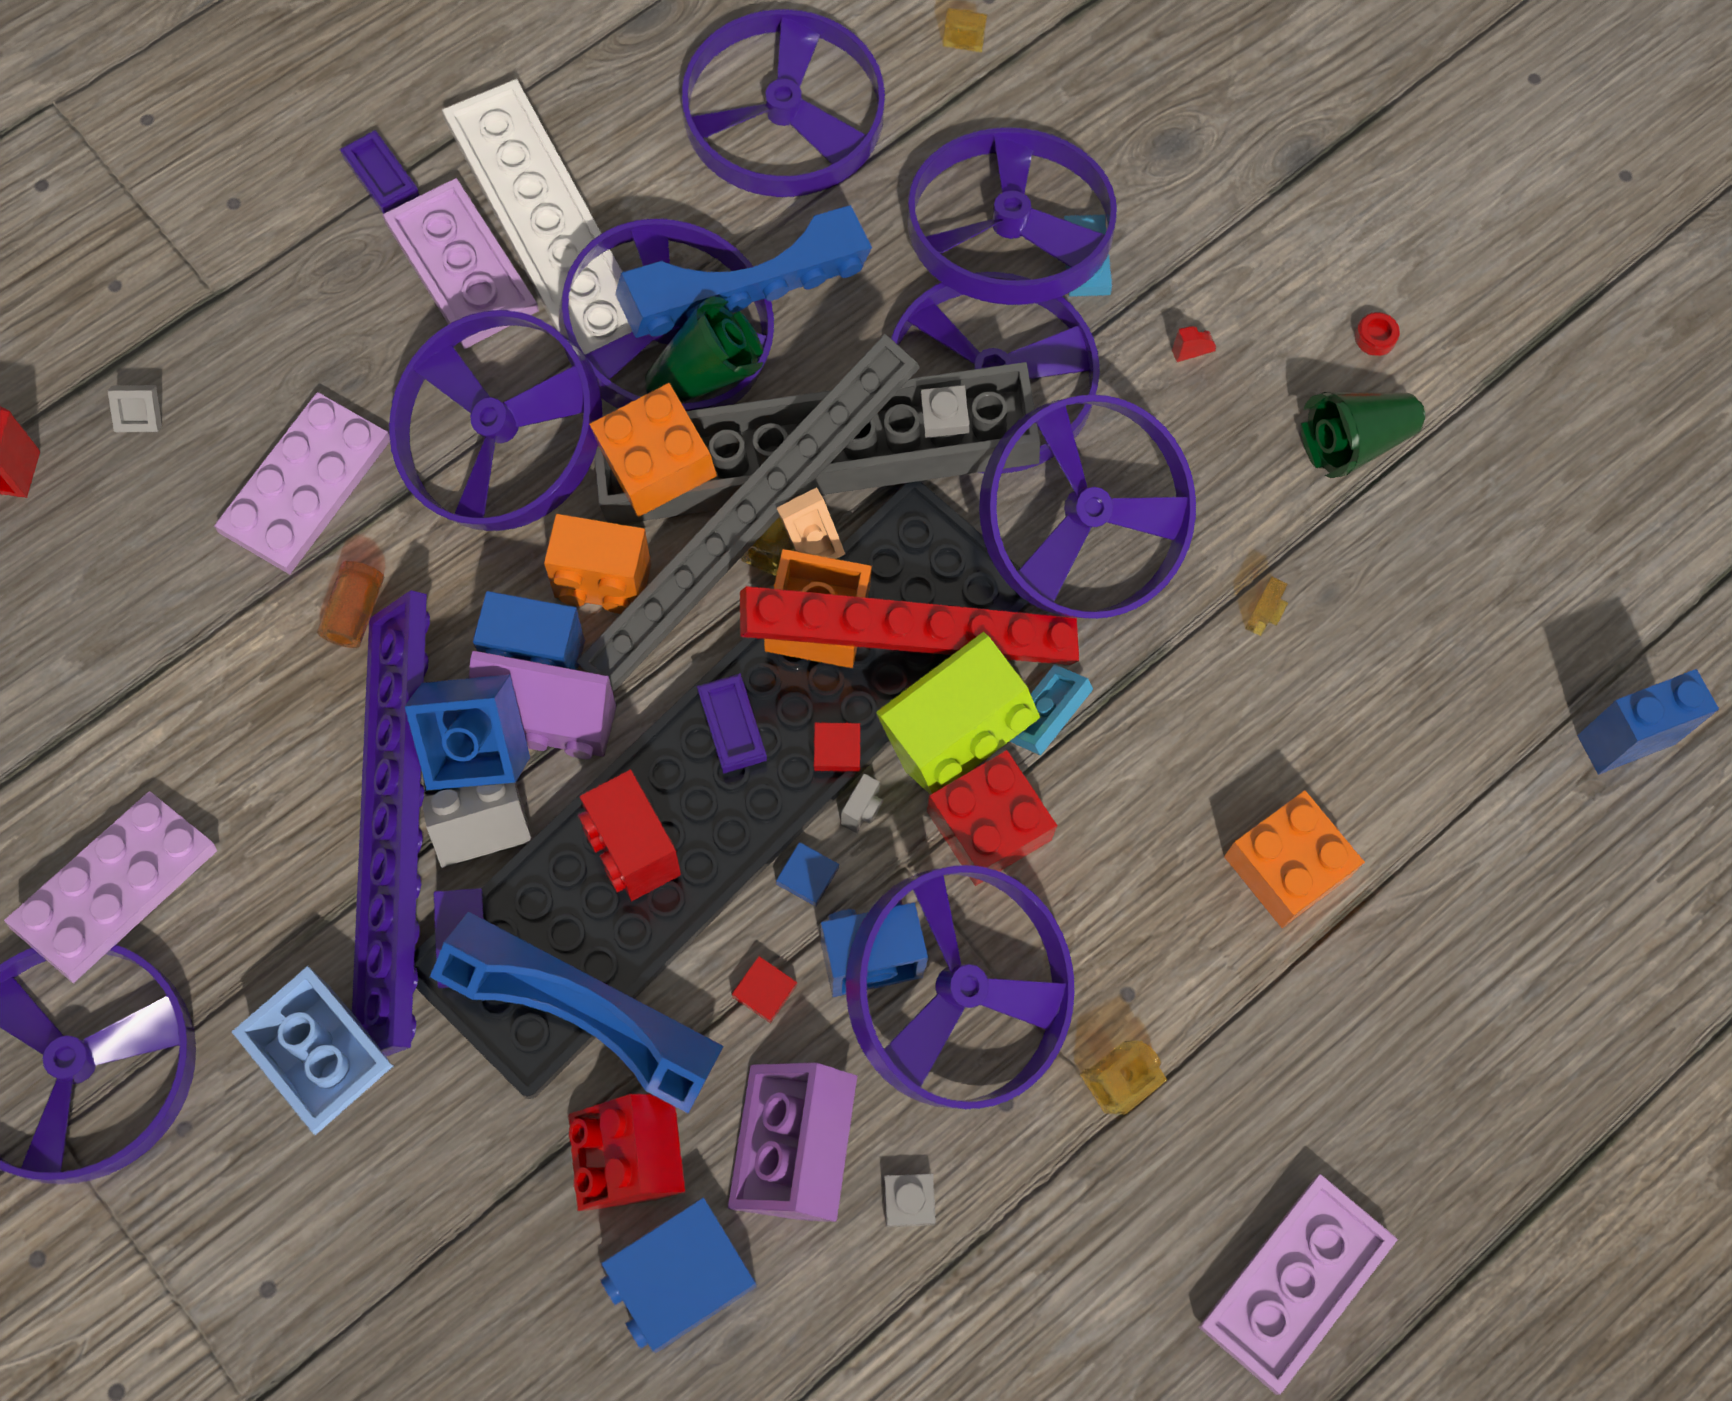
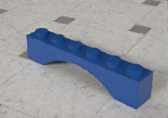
(667, 295)
(501, 967)

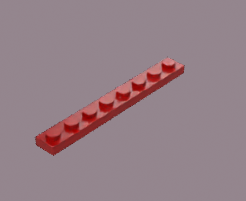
(903, 625)

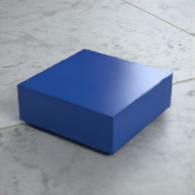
(807, 874)

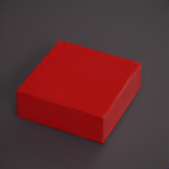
(837, 747)
(764, 989)

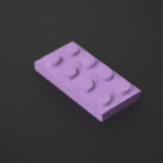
(458, 257)
(303, 483)
(110, 886)
(1298, 1284)

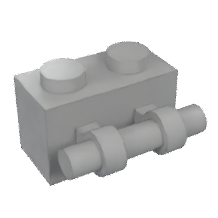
(474, 821)

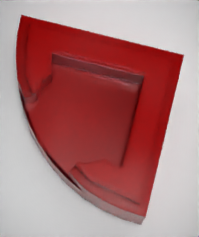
(1192, 343)

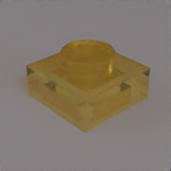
(965, 30)
(1269, 608)

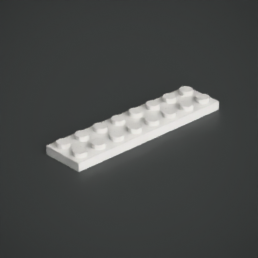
(539, 210)

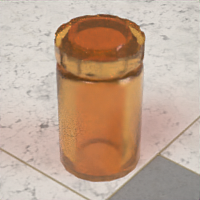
(350, 604)

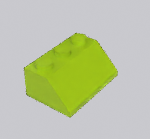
(958, 714)

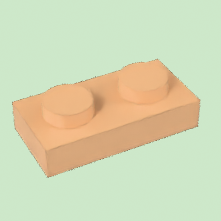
(811, 525)

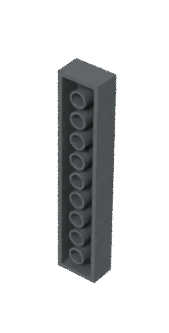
(882, 454)

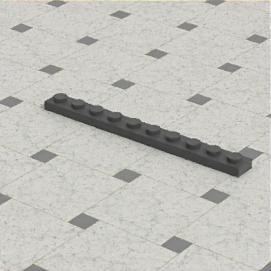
(749, 512)

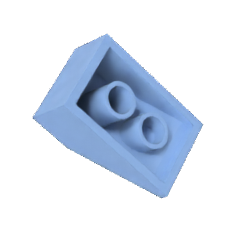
(312, 1049)

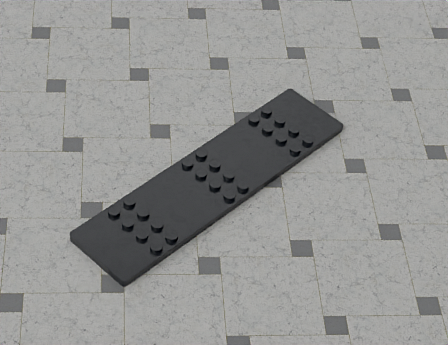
(718, 822)

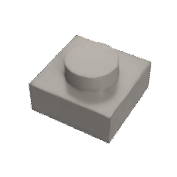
(134, 408)
(945, 411)
(862, 804)
(909, 1200)

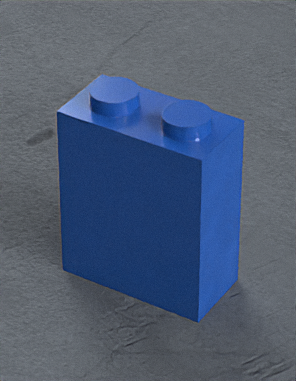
(1647, 721)
(676, 1277)

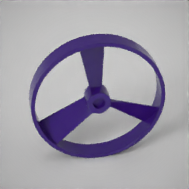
(835, 140)
(1013, 216)
(652, 244)
(1057, 355)
(558, 397)
(1089, 507)
(915, 1049)
(74, 1061)

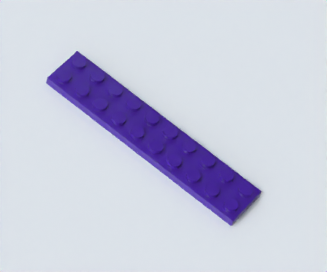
(390, 827)

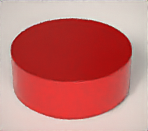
(1377, 334)

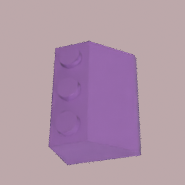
(556, 703)
(793, 1141)

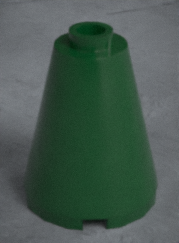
(707, 352)
(1357, 427)

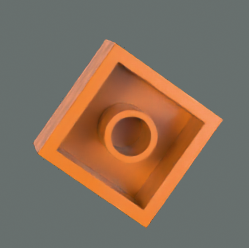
(653, 449)
(597, 562)
(819, 575)
(1293, 859)

